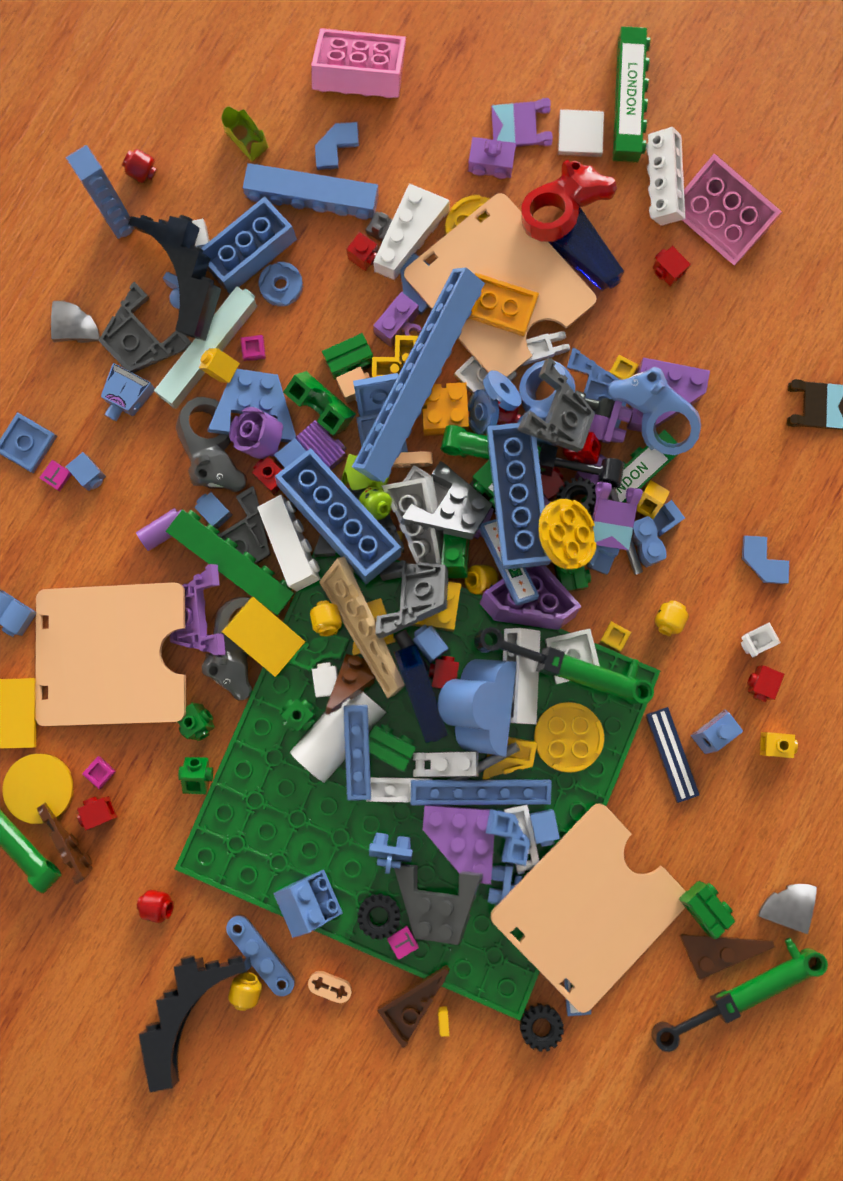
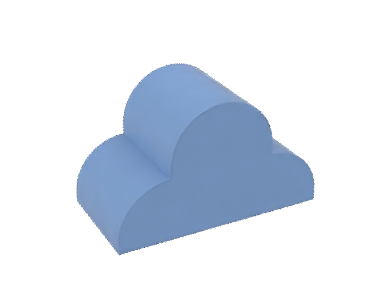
(480, 705)

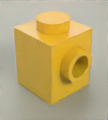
(218, 365)
(652, 499)
(778, 745)

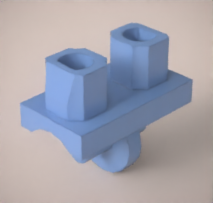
(380, 849)
(504, 874)

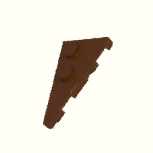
(351, 681)
(66, 845)
(714, 955)
(406, 1009)

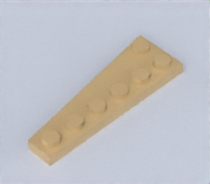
(355, 614)

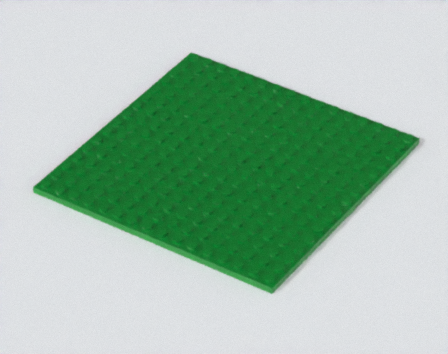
(279, 823)

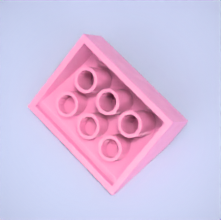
(358, 63)
(727, 210)

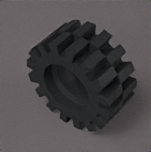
(579, 487)
(371, 929)
(548, 1040)

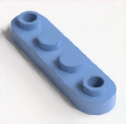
(261, 955)

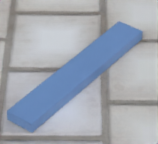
(480, 792)

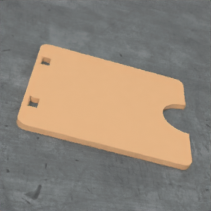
(508, 254)
(107, 655)
(587, 910)

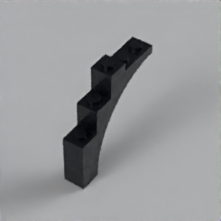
(196, 292)
(162, 1041)

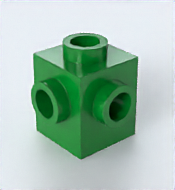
(307, 715)
(196, 722)
(195, 775)

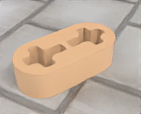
(408, 459)
(327, 992)

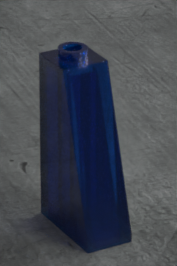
(589, 254)
(420, 693)

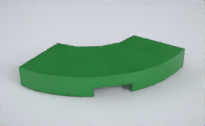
(318, 650)

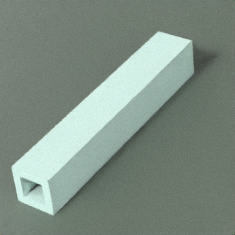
(224, 326)

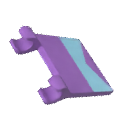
(518, 123)
(614, 519)

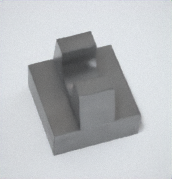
(379, 226)

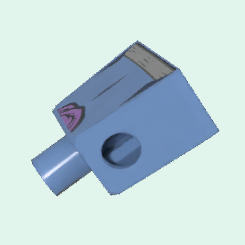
(125, 392)
(717, 732)

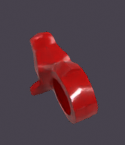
(574, 189)

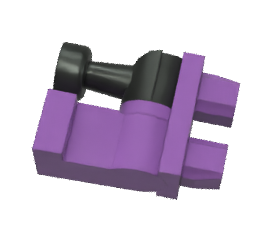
(605, 418)

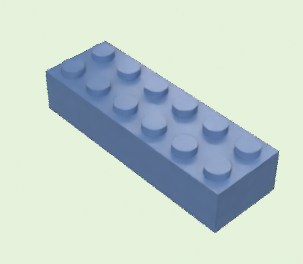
(516, 495)
(338, 515)

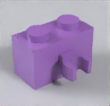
(491, 157)
(397, 320)

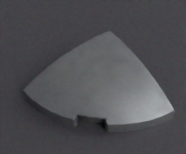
(71, 324)
(791, 907)

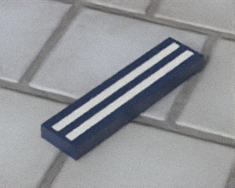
(672, 755)

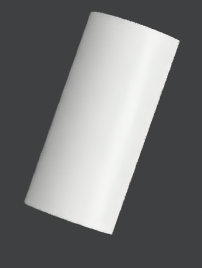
(324, 744)

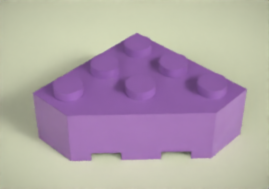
(685, 380)
(551, 609)
(461, 837)

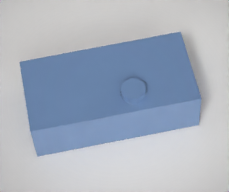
(248, 244)

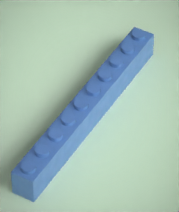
(418, 375)

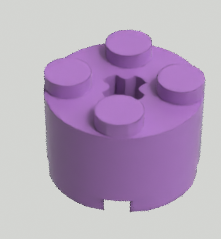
(256, 433)

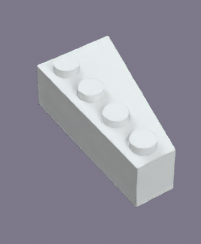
(412, 224)
(424, 544)

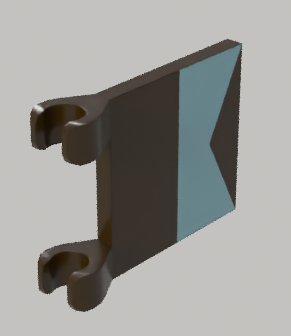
(821, 405)

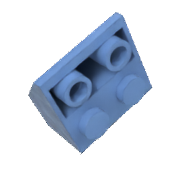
(308, 903)

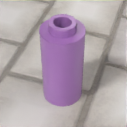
(155, 533)

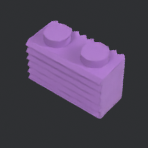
(320, 441)

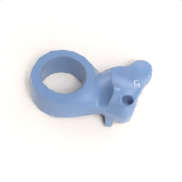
(528, 388)
(653, 397)

